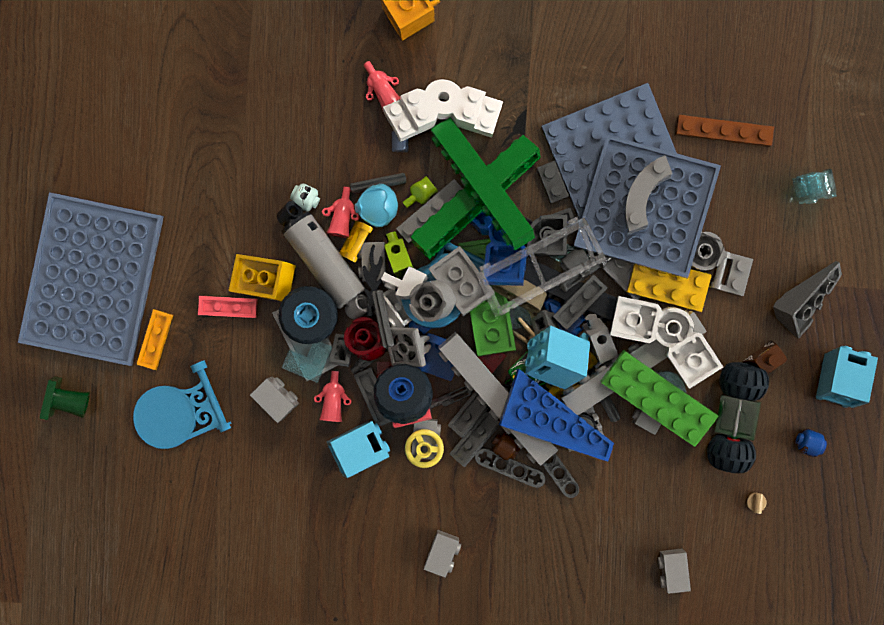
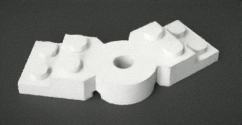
(421, 109)
(685, 348)

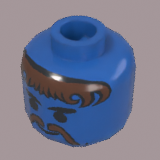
(811, 443)

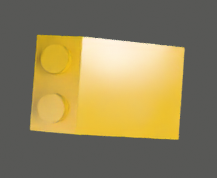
(261, 277)

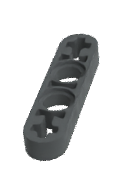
(508, 470)

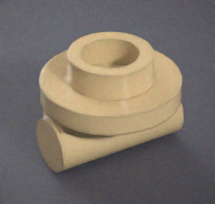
(756, 502)

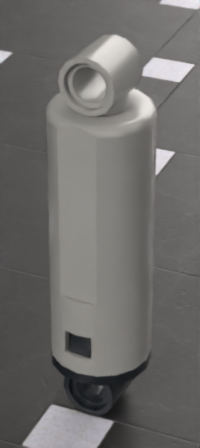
(323, 260)

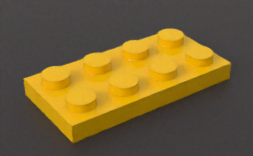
(669, 288)

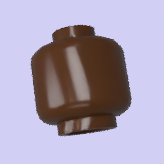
(505, 446)

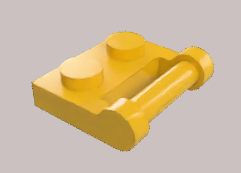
(355, 241)

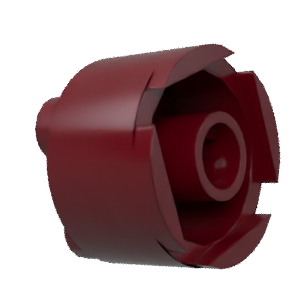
(364, 339)

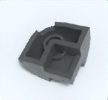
(545, 226)

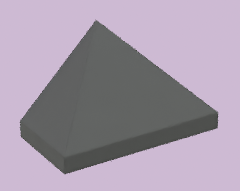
(340, 353)

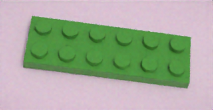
(490, 333)
(659, 398)

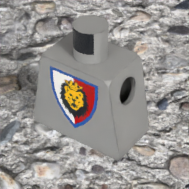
(600, 339)

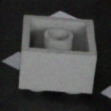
(275, 398)

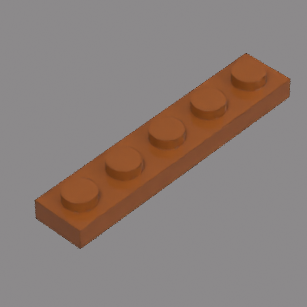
(724, 130)

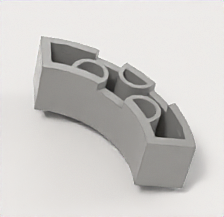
(641, 189)

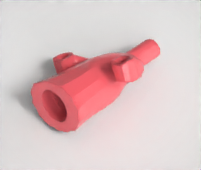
(379, 83)
(341, 218)
(332, 401)

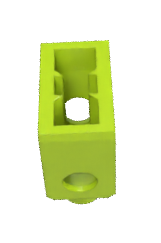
(401, 260)

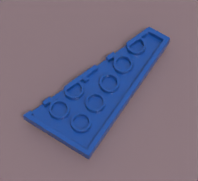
(543, 416)

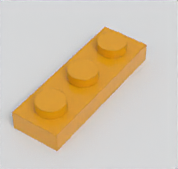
(154, 339)

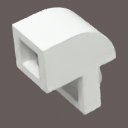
(410, 280)

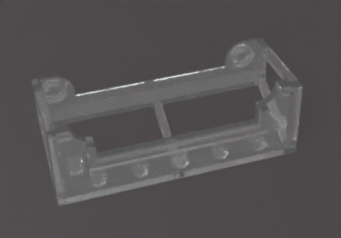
(573, 225)

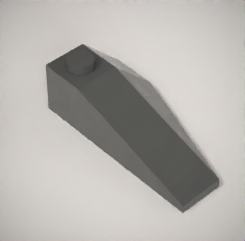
(800, 303)

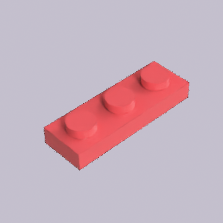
(227, 306)

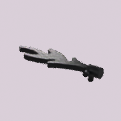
(370, 277)

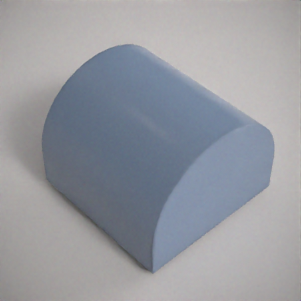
(398, 146)

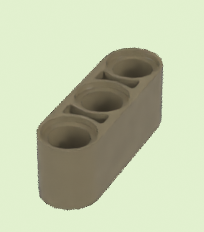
(511, 291)

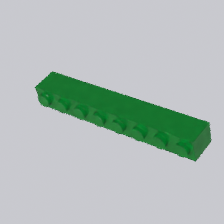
(483, 184)
(463, 209)

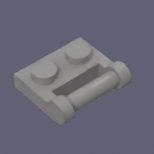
(737, 274)

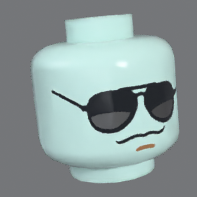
(305, 197)

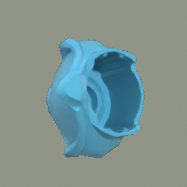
(377, 205)

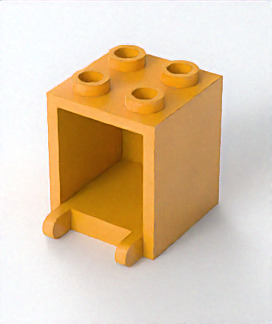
(409, 15)

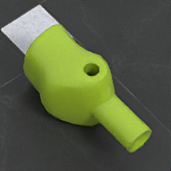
(421, 192)

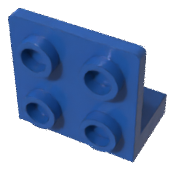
(434, 363)

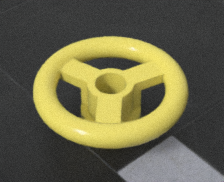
(438, 449)

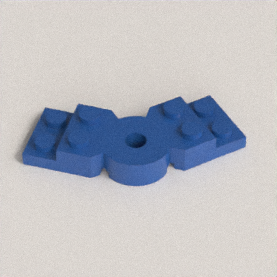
(497, 251)

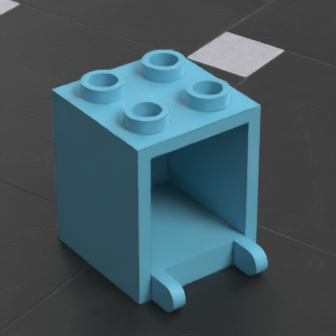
(558, 357)
(847, 377)
(353, 450)

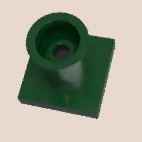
(63, 400)

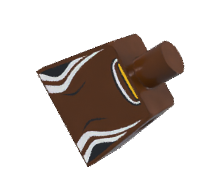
(767, 357)

